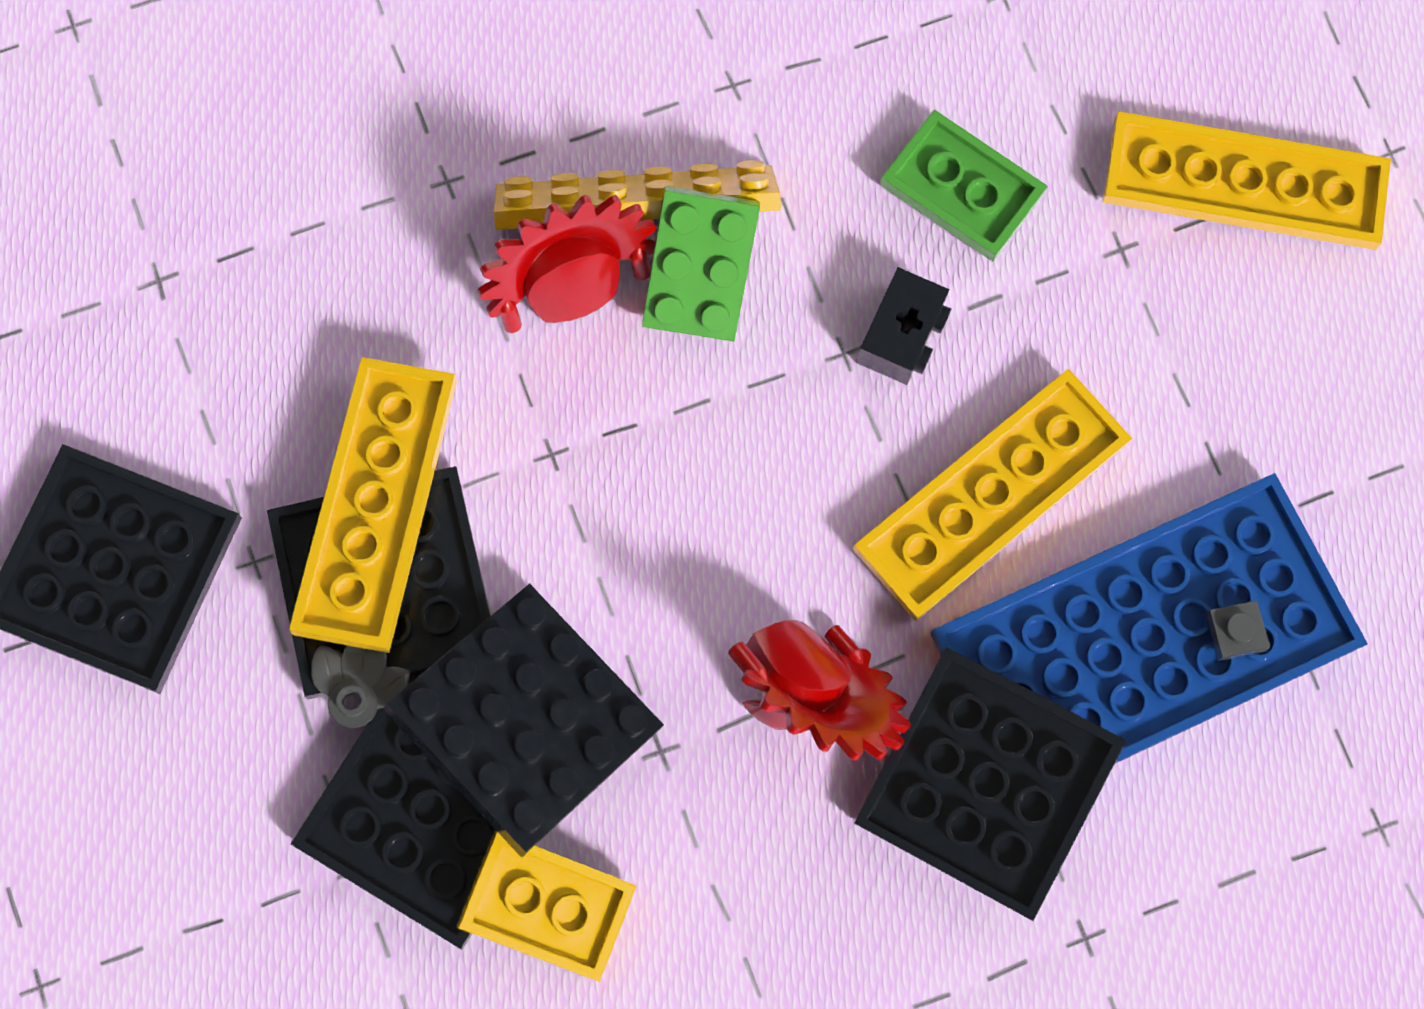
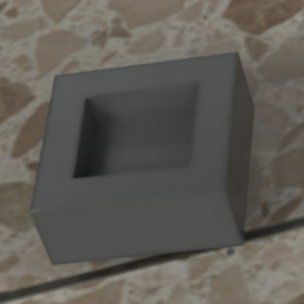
(1237, 630)

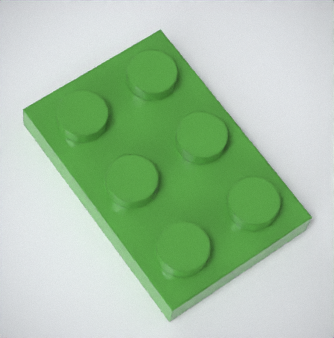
(963, 185)
(700, 263)

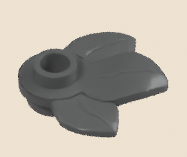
(358, 673)

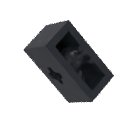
(910, 301)

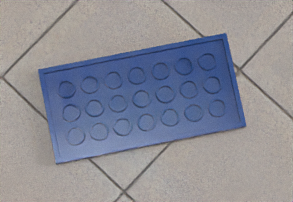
(1130, 630)

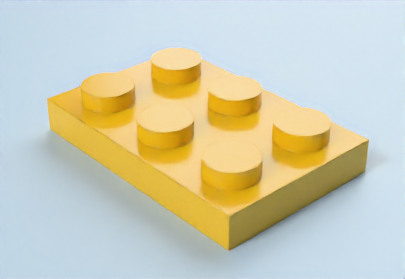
(547, 907)

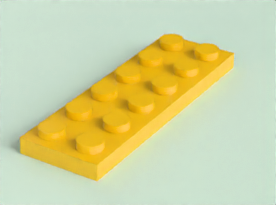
(1247, 180)
(525, 199)
(991, 494)
(374, 505)

